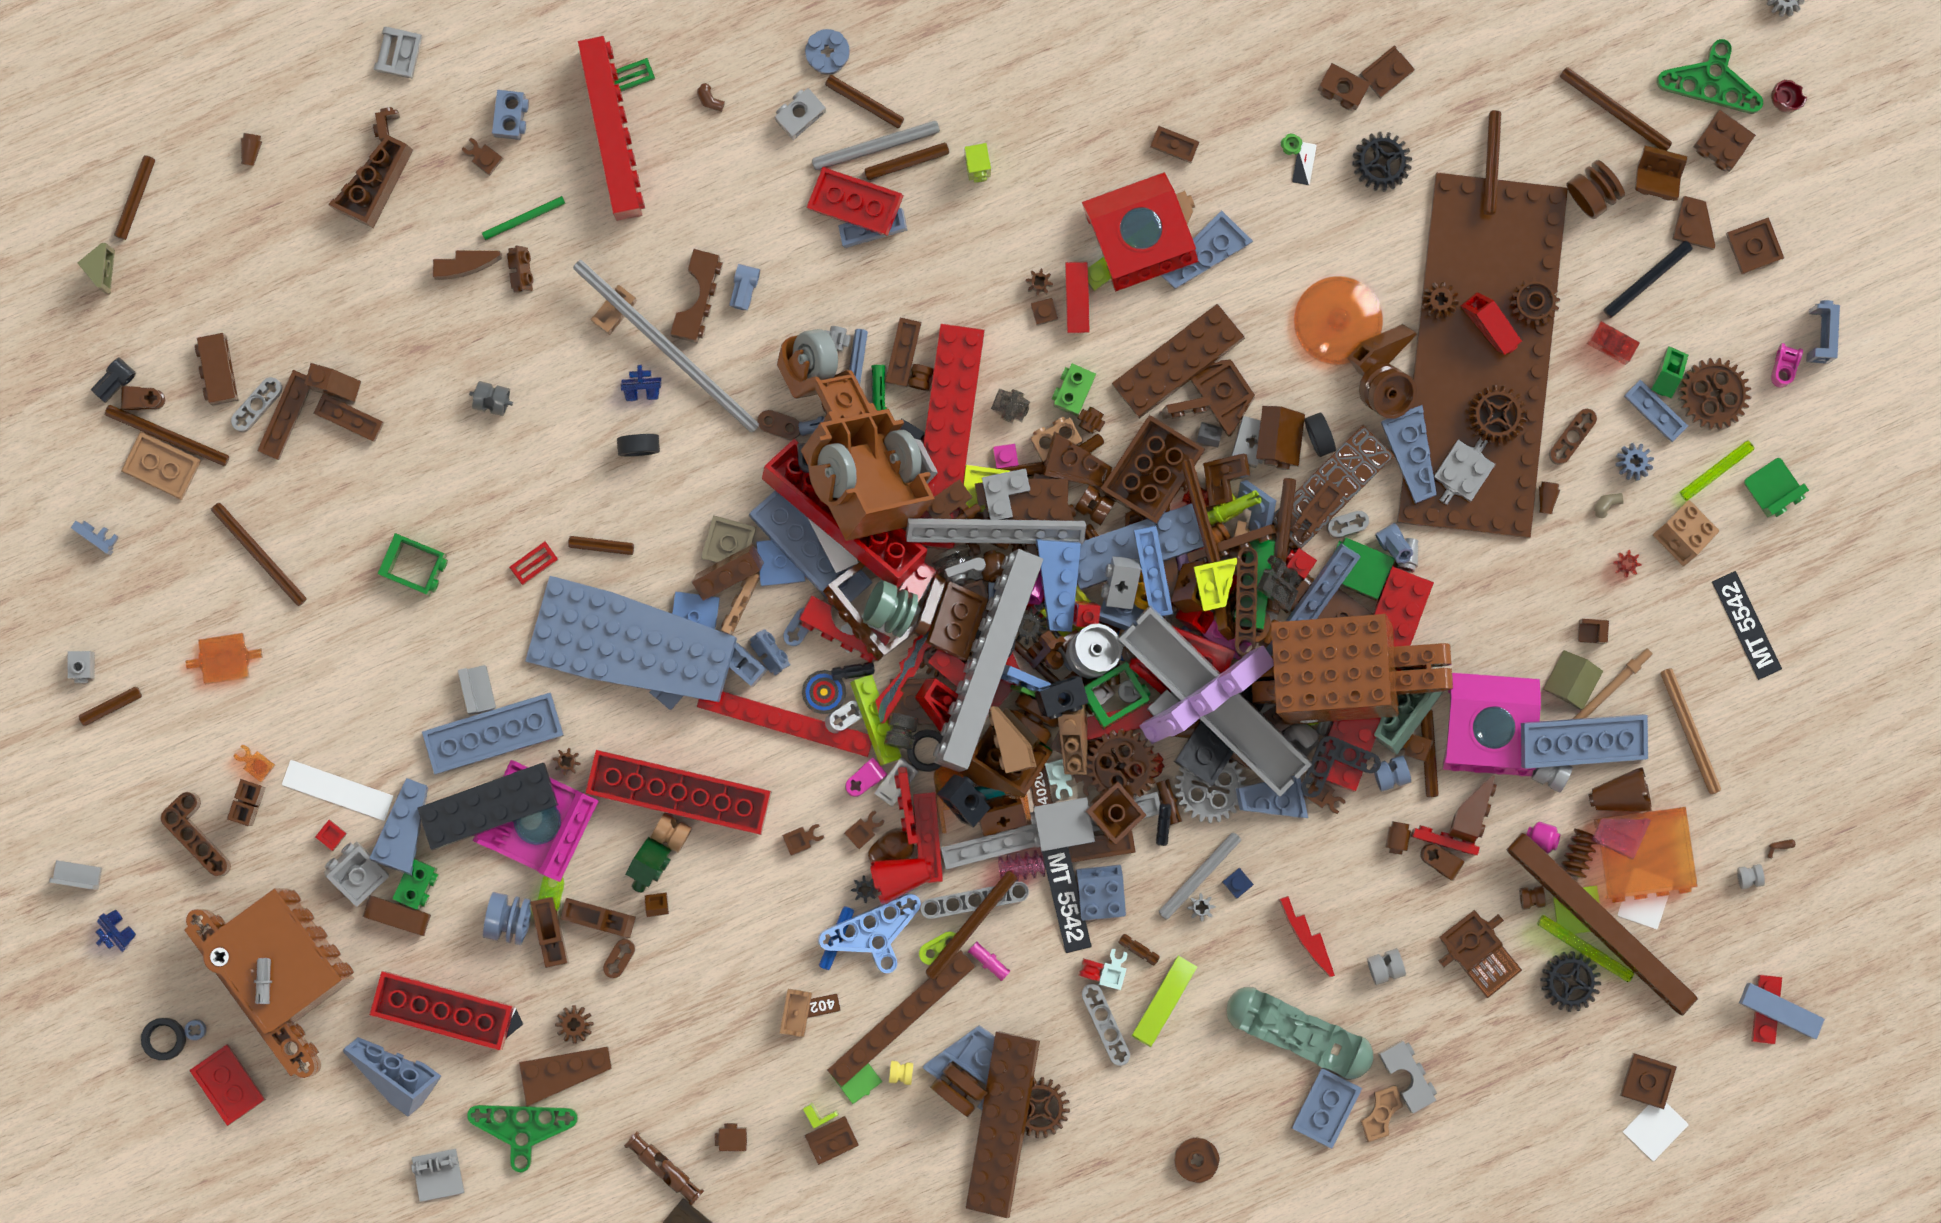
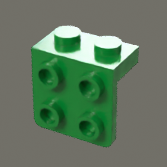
(1775, 488)

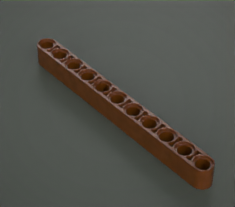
(1602, 924)

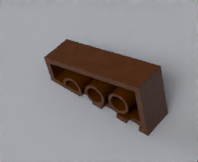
(373, 183)

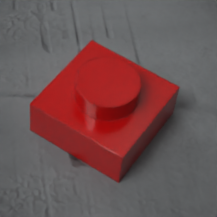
(331, 835)

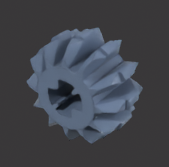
(1638, 454)

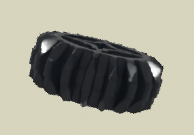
(1385, 170)
(1566, 991)

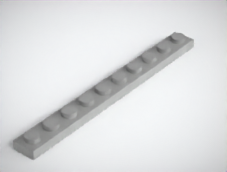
(1017, 839)

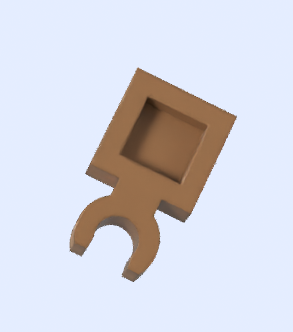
(1239, 530)

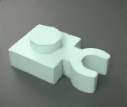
(1056, 775)
(1113, 974)

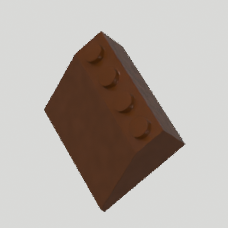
(1151, 469)

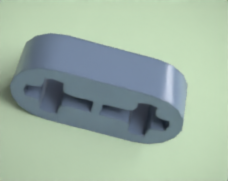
(792, 626)

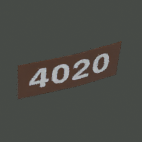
(1041, 789)
(824, 1005)

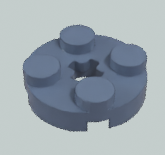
(819, 61)

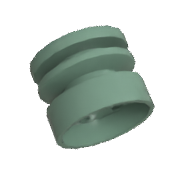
(890, 608)

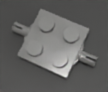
(1463, 471)

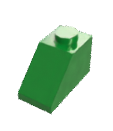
(1670, 372)

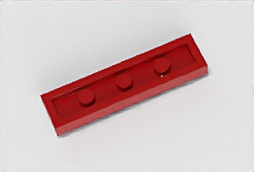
(928, 832)

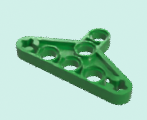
(1701, 77)
(511, 1127)

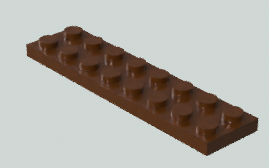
(1002, 1124)

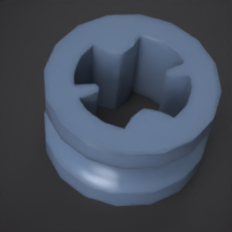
(195, 1022)

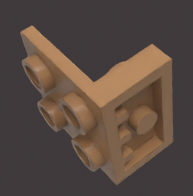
(1686, 533)

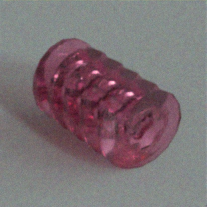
(1022, 866)

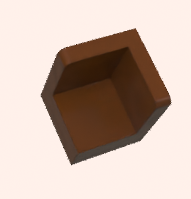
(1593, 631)

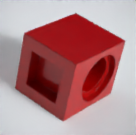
(1086, 613)

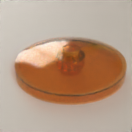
(1336, 318)

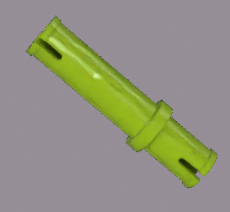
(1222, 512)

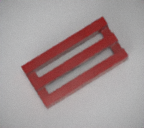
(549, 552)

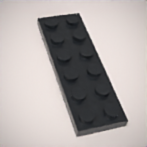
(1205, 752)
(487, 806)

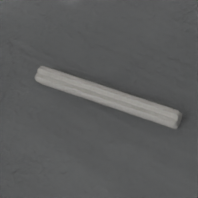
(1200, 875)

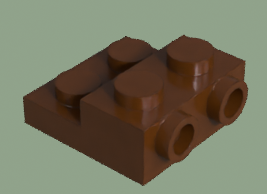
(1724, 141)

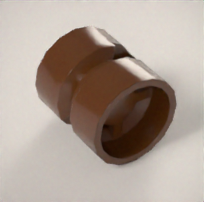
(1102, 508)

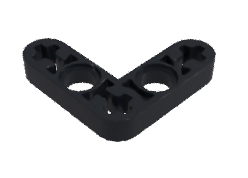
(1336, 754)

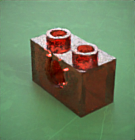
(1613, 343)

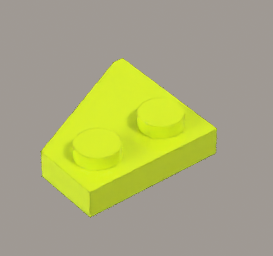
(1214, 582)

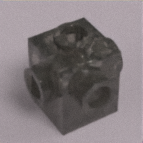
(1011, 405)

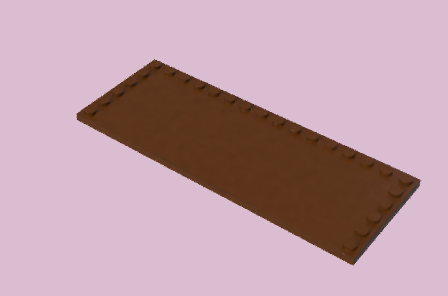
(1457, 360)

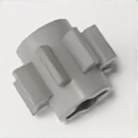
(839, 337)
(1205, 902)

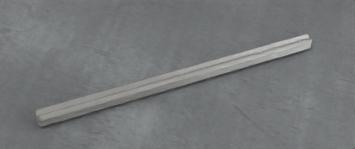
(666, 346)

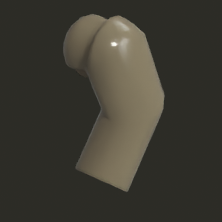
(1605, 503)

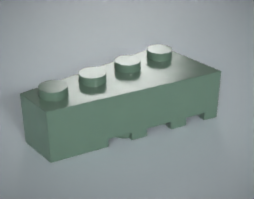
(1412, 709)

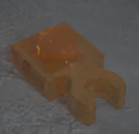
(256, 765)

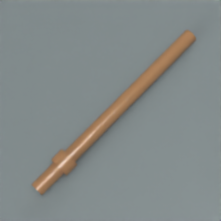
(1633, 666)

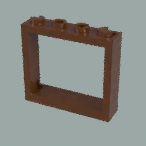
(853, 618)

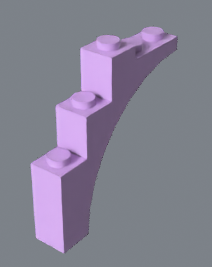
(1209, 697)

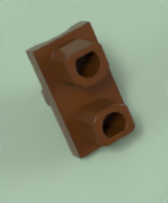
(1046, 651)

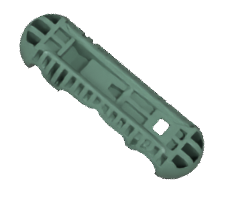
(1301, 1033)

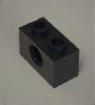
(1048, 697)
(964, 800)

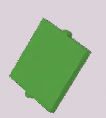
(1020, 689)
(861, 1084)

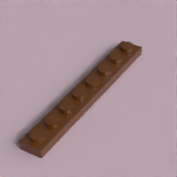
(900, 1019)

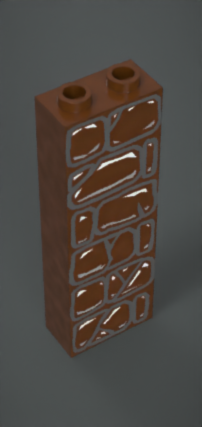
(1348, 469)

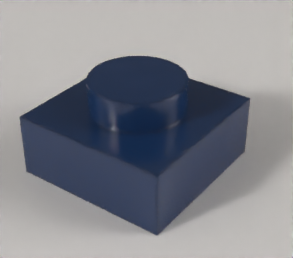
(1237, 883)

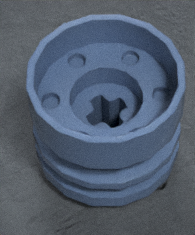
(507, 918)

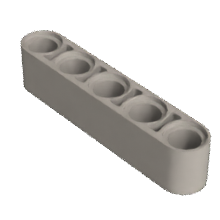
(964, 905)

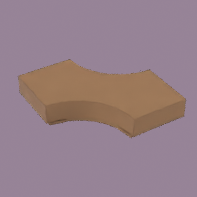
(1386, 1104)

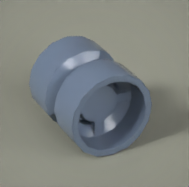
(1392, 773)

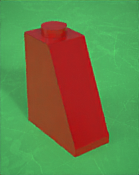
(1491, 323)

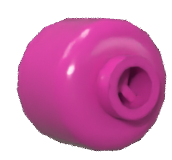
(1545, 836)

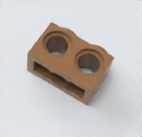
(1058, 425)

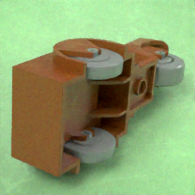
(857, 454)

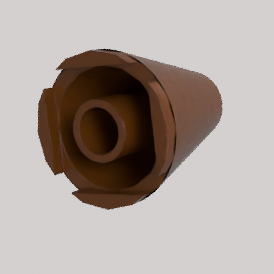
(1623, 793)

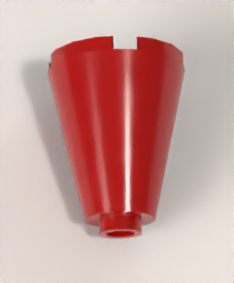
(899, 876)

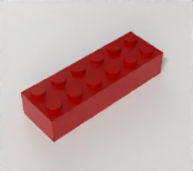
(442, 1010)

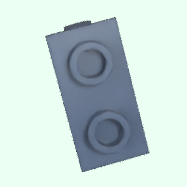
(764, 643)

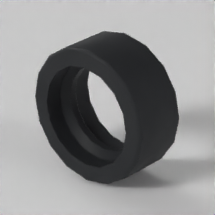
(1320, 434)
(638, 445)
(911, 753)
(180, 1039)

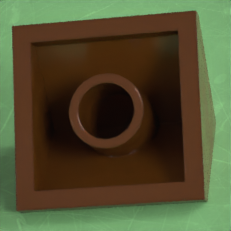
(1115, 812)

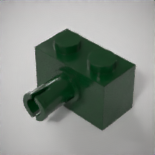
(648, 864)

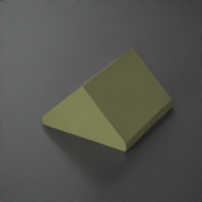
(99, 266)
(1573, 679)

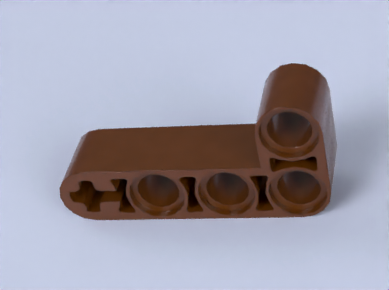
(192, 845)

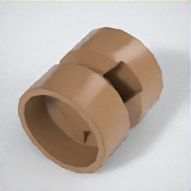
(671, 832)

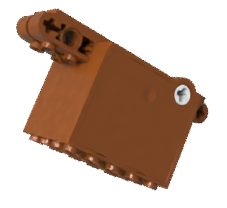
(1346, 670)
(302, 969)

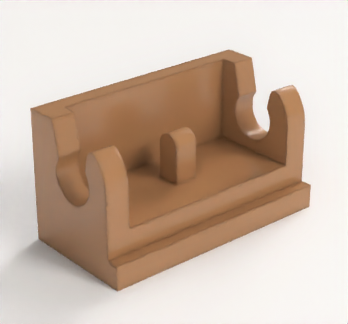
(608, 316)
(795, 1012)

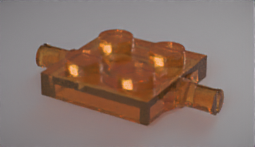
(224, 658)

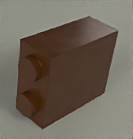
(1280, 437)

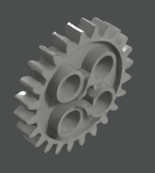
(1205, 806)

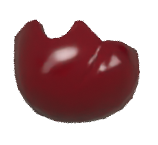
(1788, 96)

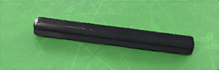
(1647, 279)

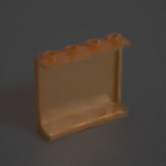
(1661, 863)

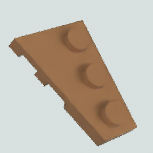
(739, 604)

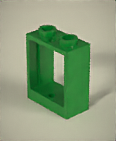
(391, 558)
(1096, 707)

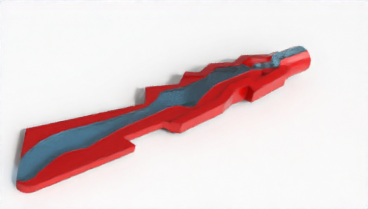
(891, 695)

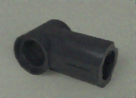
(117, 375)

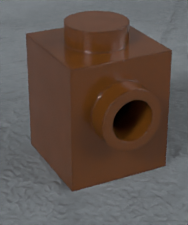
(731, 1138)

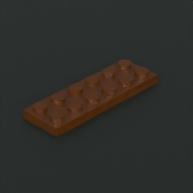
(1178, 361)

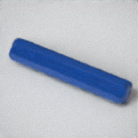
(829, 956)

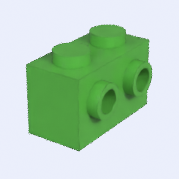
(1074, 389)

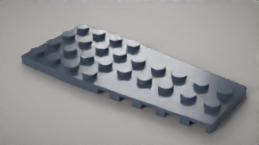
(628, 642)

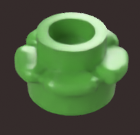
(1291, 138)

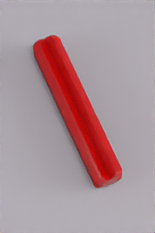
(1138, 667)

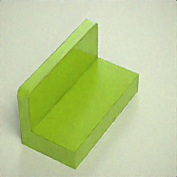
(814, 1117)

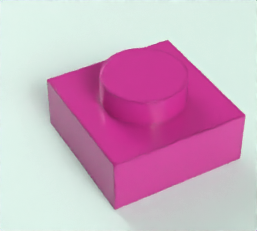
(1005, 456)

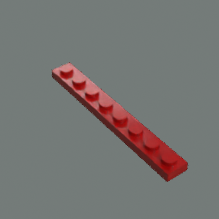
(788, 723)

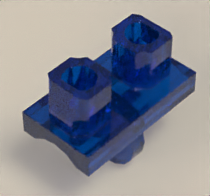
(631, 386)
(108, 924)

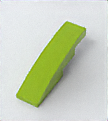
(1164, 1001)

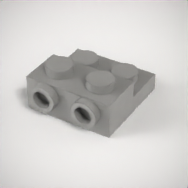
(355, 873)

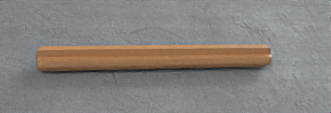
(1690, 731)

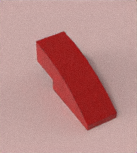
(1077, 297)

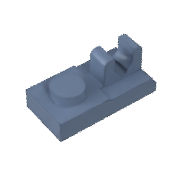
(98, 540)

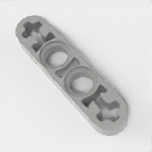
(1108, 1023)

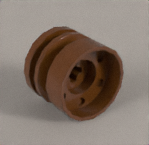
(1594, 190)

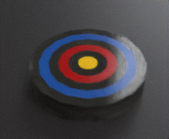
(823, 693)

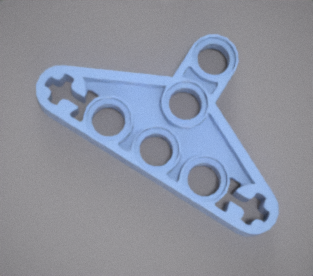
(883, 927)

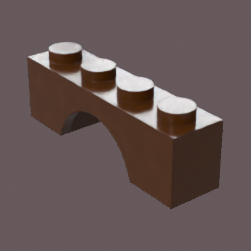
(689, 323)

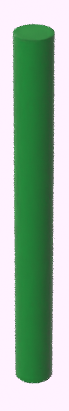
(523, 218)

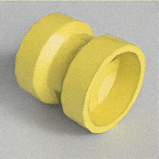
(901, 1072)

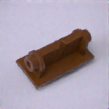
(520, 259)

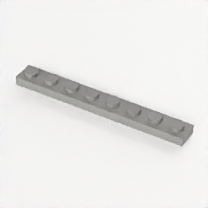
(993, 531)

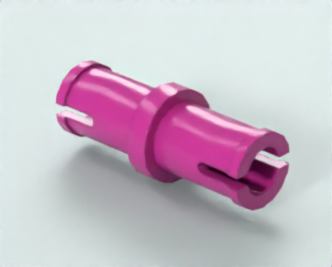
(989, 961)

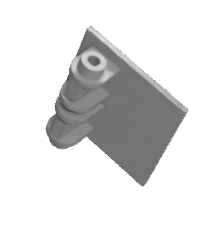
(437, 1175)

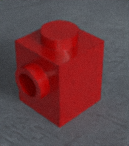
(1300, 562)

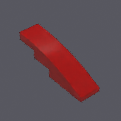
(1312, 943)

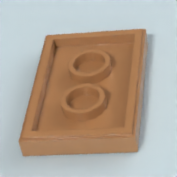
(161, 465)

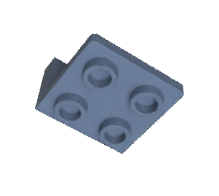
(1101, 892)

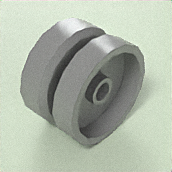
(1094, 651)

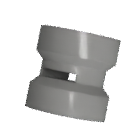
(1749, 877)

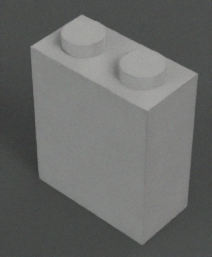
(1062, 824)

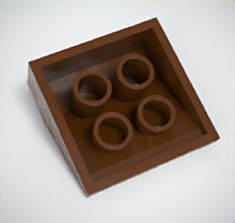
(987, 772)

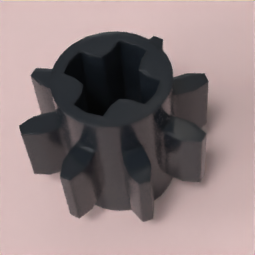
(860, 894)

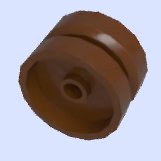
(1387, 390)
(1032, 717)
(960, 1087)

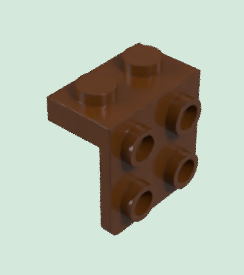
(1660, 173)

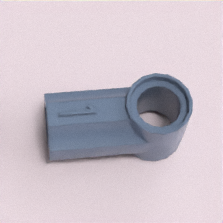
(745, 282)
(1393, 541)

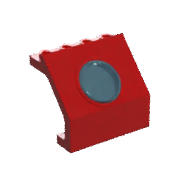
(1141, 231)

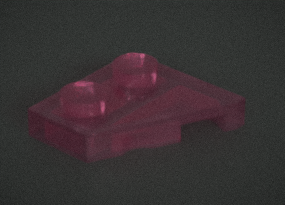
(1621, 835)

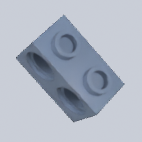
(503, 114)
(746, 665)

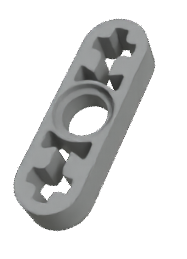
(247, 404)

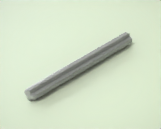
(875, 145)

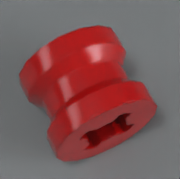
(1091, 969)

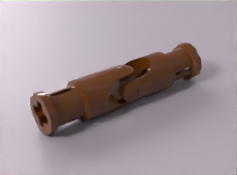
(667, 1171)

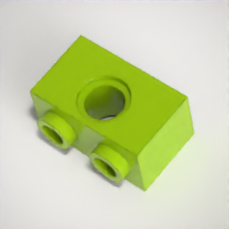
(977, 162)

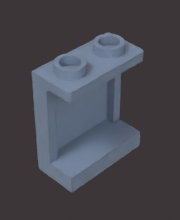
(1829, 333)

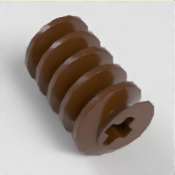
(1579, 853)

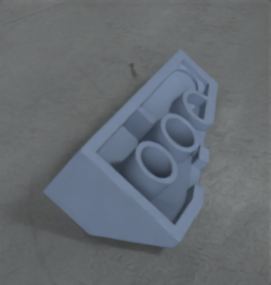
(397, 1079)

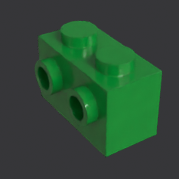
(413, 889)

